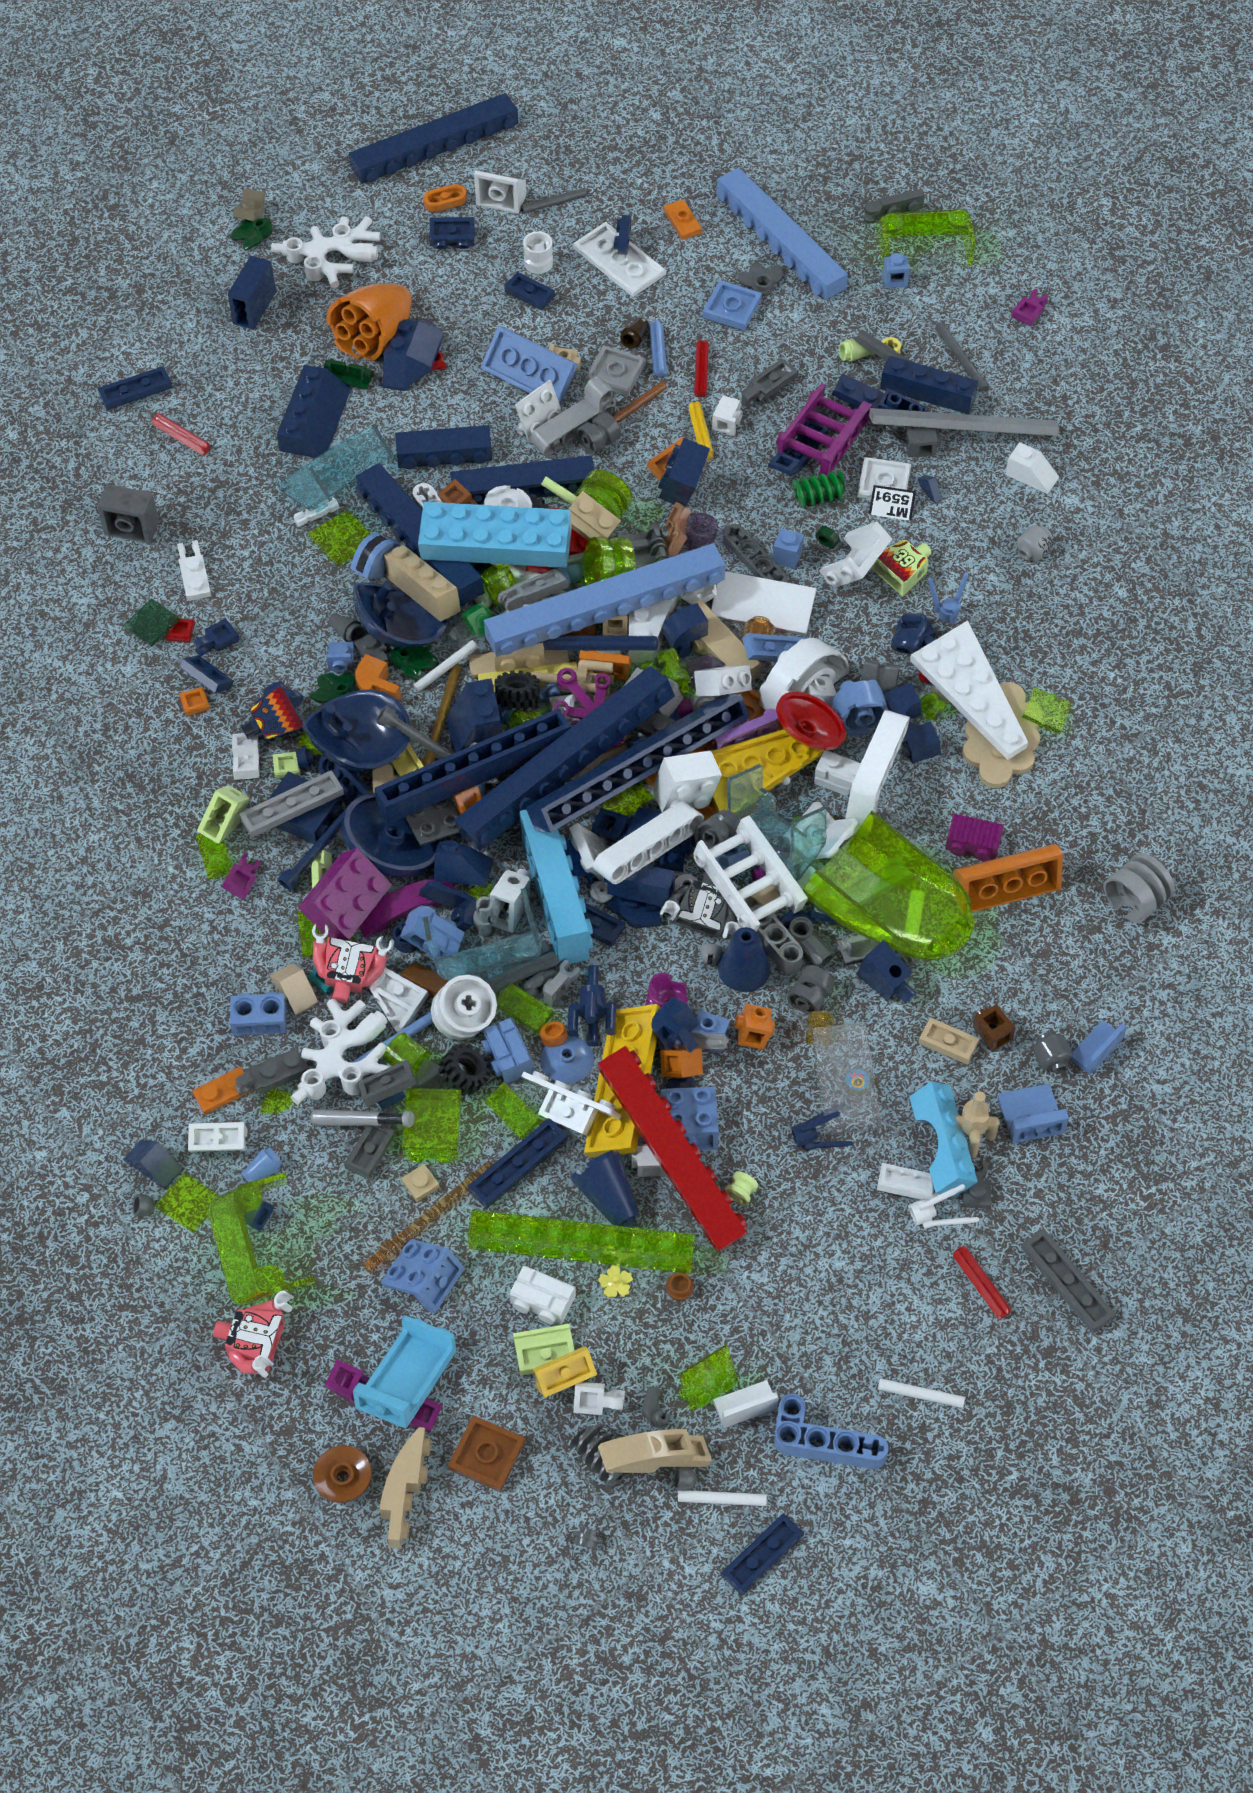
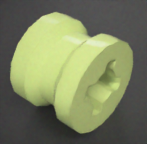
(741, 1188)

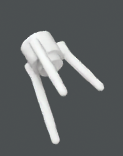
(923, 1211)

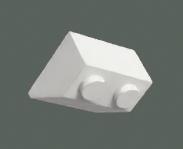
(499, 191)

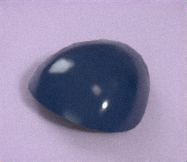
(394, 616)
(349, 734)

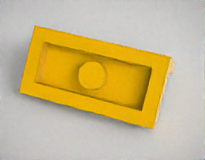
(564, 1372)

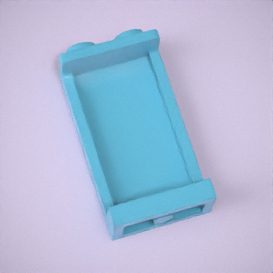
(406, 1373)

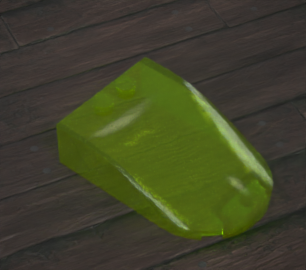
(893, 894)

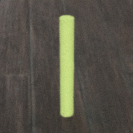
(559, 490)

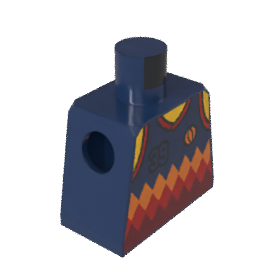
(273, 717)

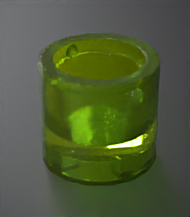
(497, 580)
(404, 1048)

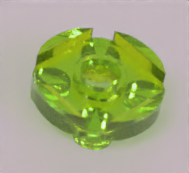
(672, 669)

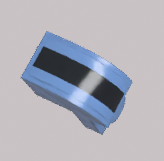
(369, 555)

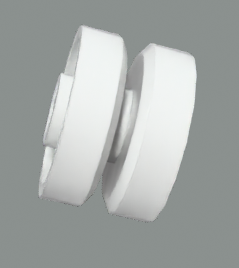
(463, 1007)

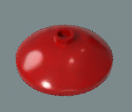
(810, 721)

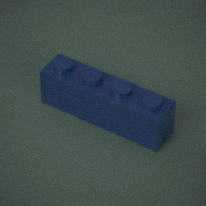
(929, 384)
(443, 446)

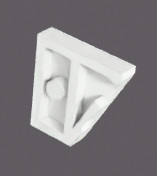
(398, 998)

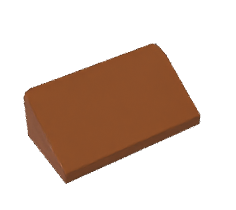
(424, 978)

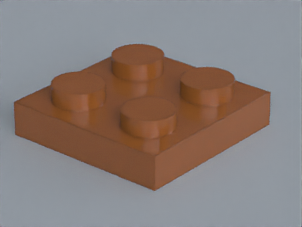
(486, 1453)

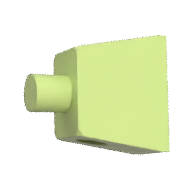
(223, 808)

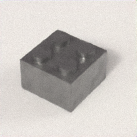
(128, 513)

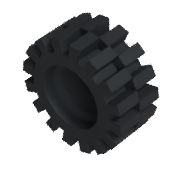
(517, 690)
(472, 1061)

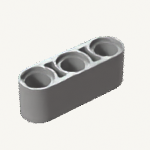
(782, 949)

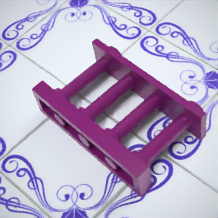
(837, 445)

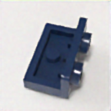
(452, 232)

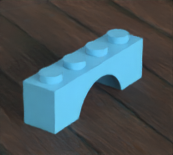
(953, 1161)

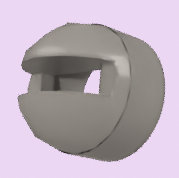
(711, 949)

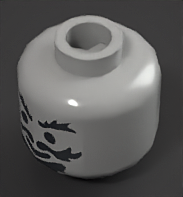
(1035, 543)

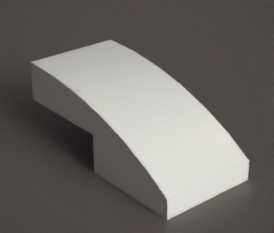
(245, 757)

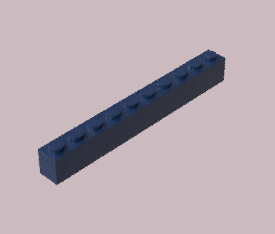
(565, 757)
(636, 763)

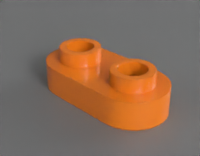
(444, 198)

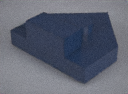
(634, 912)

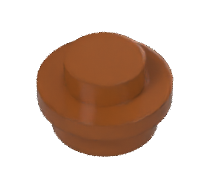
(679, 1286)

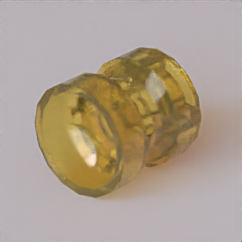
(815, 1020)

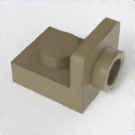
(251, 205)

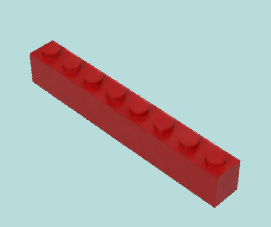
(671, 1149)

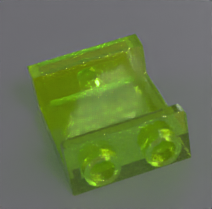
(435, 1125)

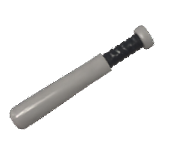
(327, 1117)

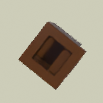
(1003, 1027)

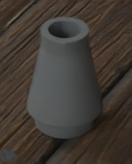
(346, 627)

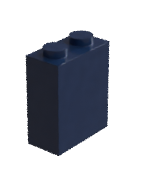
(251, 292)
(314, 823)

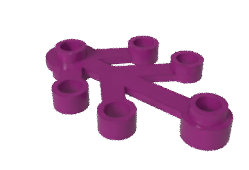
(581, 696)

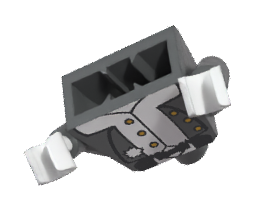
(701, 909)

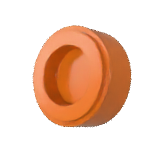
(553, 1034)

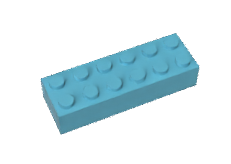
(495, 534)
(557, 892)

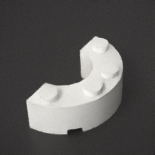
(799, 668)

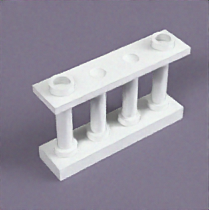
(761, 854)

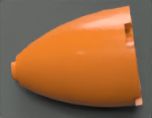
(372, 311)

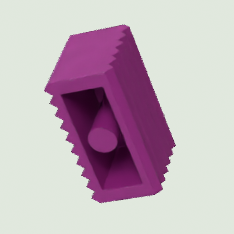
(974, 837)

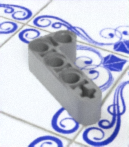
(562, 428)

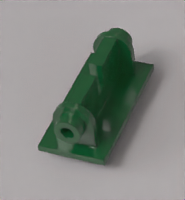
(351, 375)

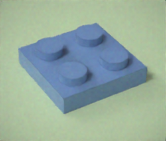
(732, 305)

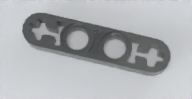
(754, 559)

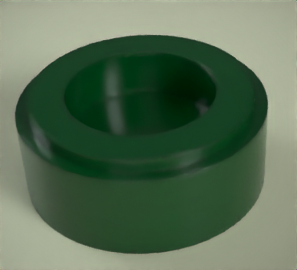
(827, 537)

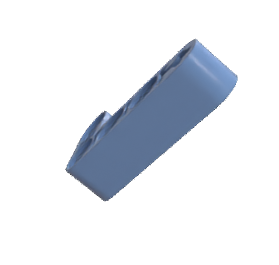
(831, 1438)

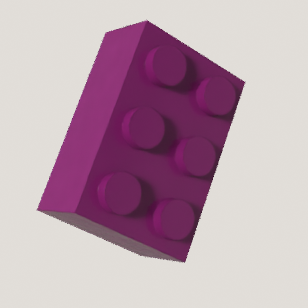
(345, 895)

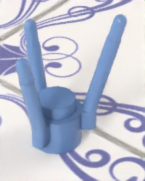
(949, 608)

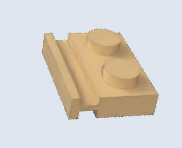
(591, 518)

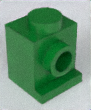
(475, 619)

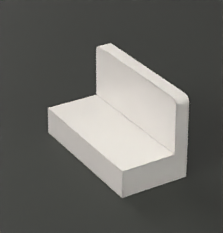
(746, 1403)

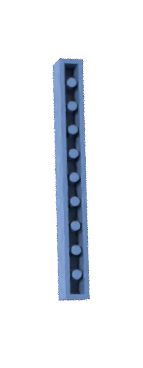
(604, 600)

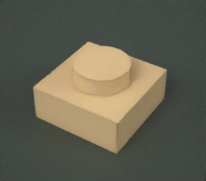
(420, 1182)

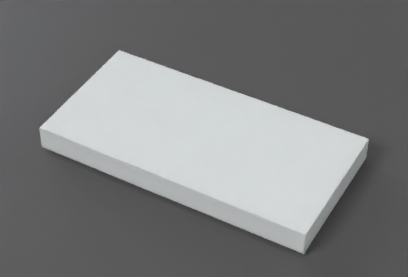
(630, 271)
(783, 603)

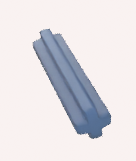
(658, 349)

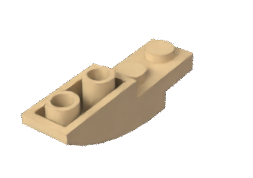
(654, 1449)
(404, 1477)

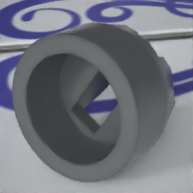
(143, 1205)
(684, 1478)

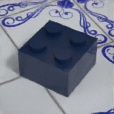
(682, 472)

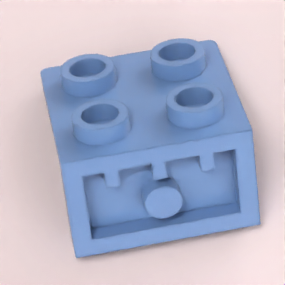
(697, 1113)
(1032, 1113)
(425, 1272)

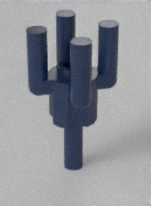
(592, 1009)

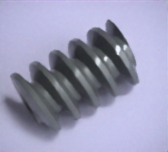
(587, 1445)

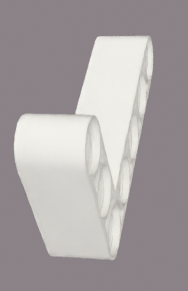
(876, 766)

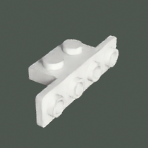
(568, 1108)

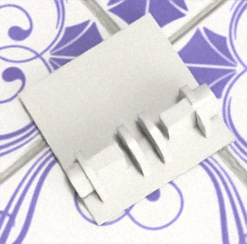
(537, 409)

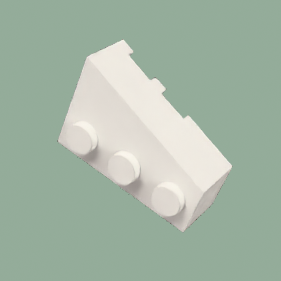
(649, 623)

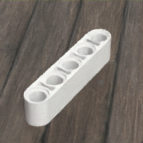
(648, 842)

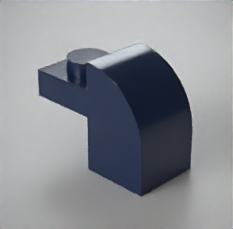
(684, 627)
(673, 1025)

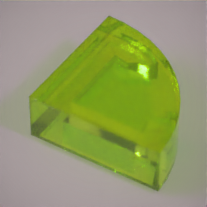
(276, 1101)

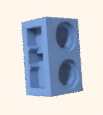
(258, 1019)

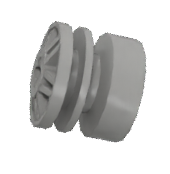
(1140, 884)

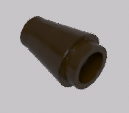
(634, 333)

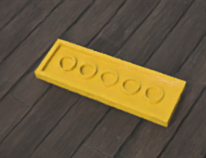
(635, 1032)

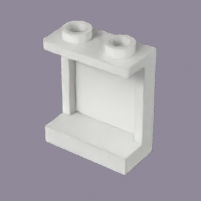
(866, 546)

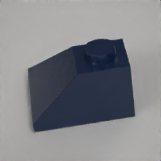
(461, 864)

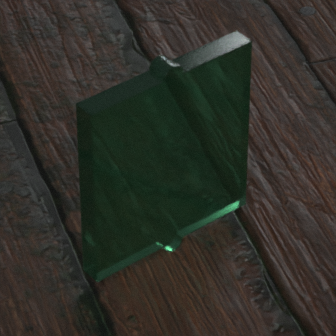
(151, 622)

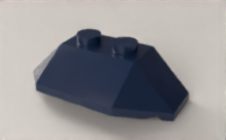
(410, 353)

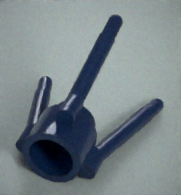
(805, 1133)

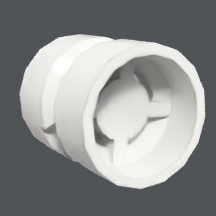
(538, 252)

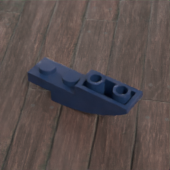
(856, 392)

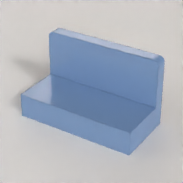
(1097, 1046)

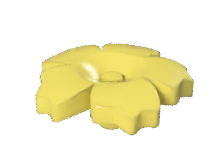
(615, 1281)

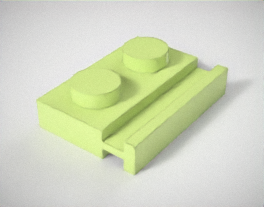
(541, 1346)

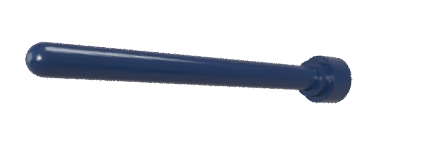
(291, 878)

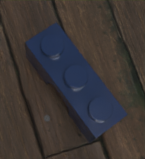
(920, 740)

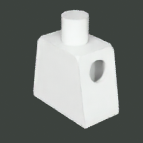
(509, 890)

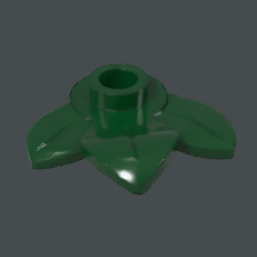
(252, 232)
(413, 660)
(333, 686)

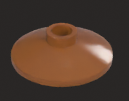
(337, 1461)

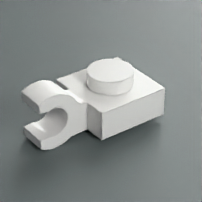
(591, 1398)

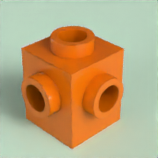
(754, 1020)

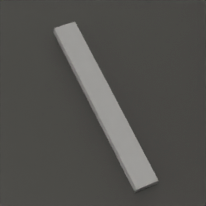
(963, 422)

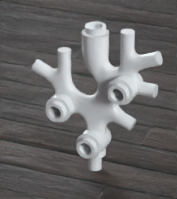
(316, 265)
(336, 1040)

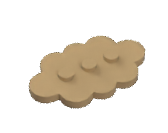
(994, 768)

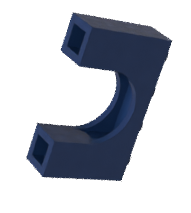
(649, 883)

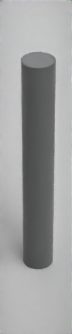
(554, 200)

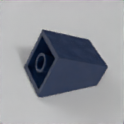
(474, 715)

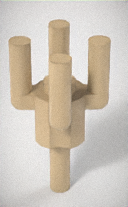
(584, 677)
(976, 1121)

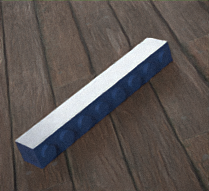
(433, 138)
(404, 518)
(468, 767)

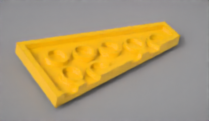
(775, 751)

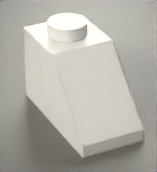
(1031, 468)

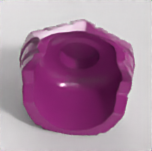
(663, 989)

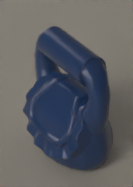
(909, 639)

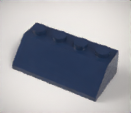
(312, 412)

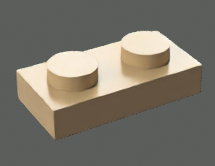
(948, 1041)

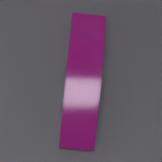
(396, 906)
(346, 1377)

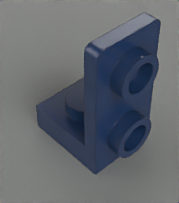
(460, 901)

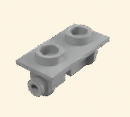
(856, 948)

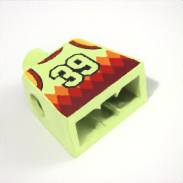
(902, 565)

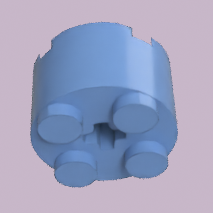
(860, 706)

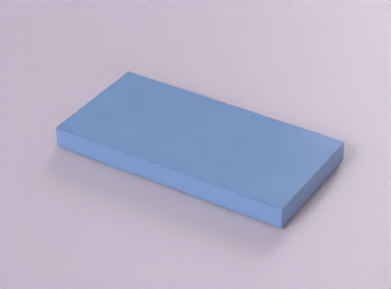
(527, 363)

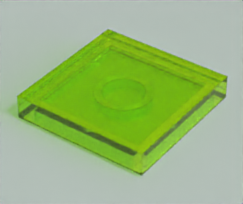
(339, 537)

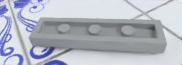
(291, 803)

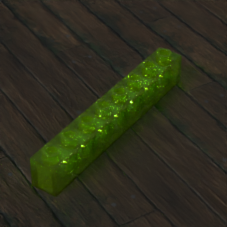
(581, 1241)

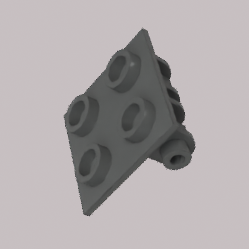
(656, 546)
(435, 822)

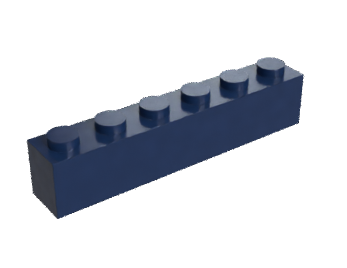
(526, 476)

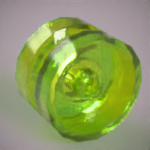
(608, 491)
(607, 558)

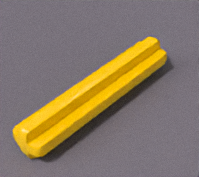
(700, 426)

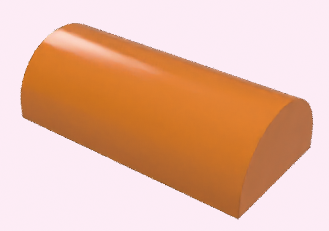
(1012, 877)

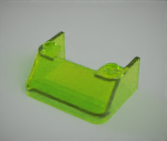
(926, 224)
(243, 1277)

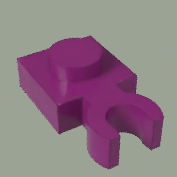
(1030, 309)
(240, 877)

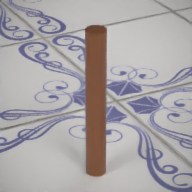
(640, 401)

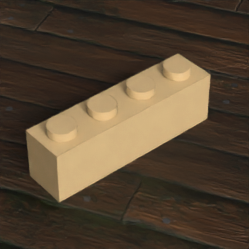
(422, 583)
(724, 644)

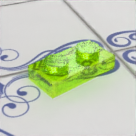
(214, 857)
(524, 1008)
(513, 1111)

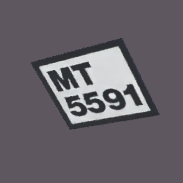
(892, 502)

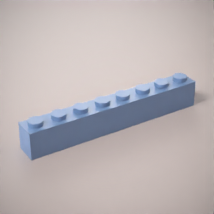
(781, 234)

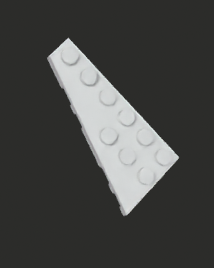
(966, 679)

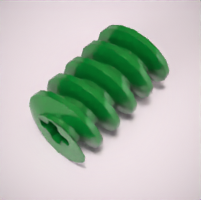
(819, 488)

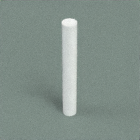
(445, 666)
(921, 1393)
(722, 1498)

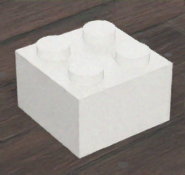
(687, 779)

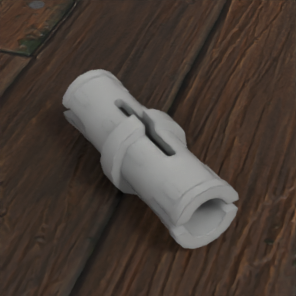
(483, 916)

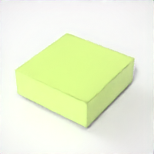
(285, 762)

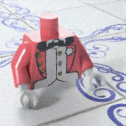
(348, 964)
(255, 1334)

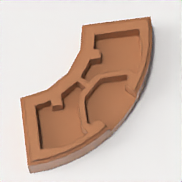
(676, 529)

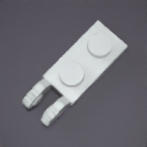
(193, 573)

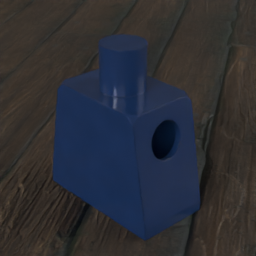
(886, 973)

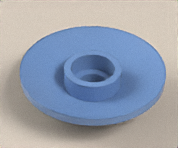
(568, 1069)

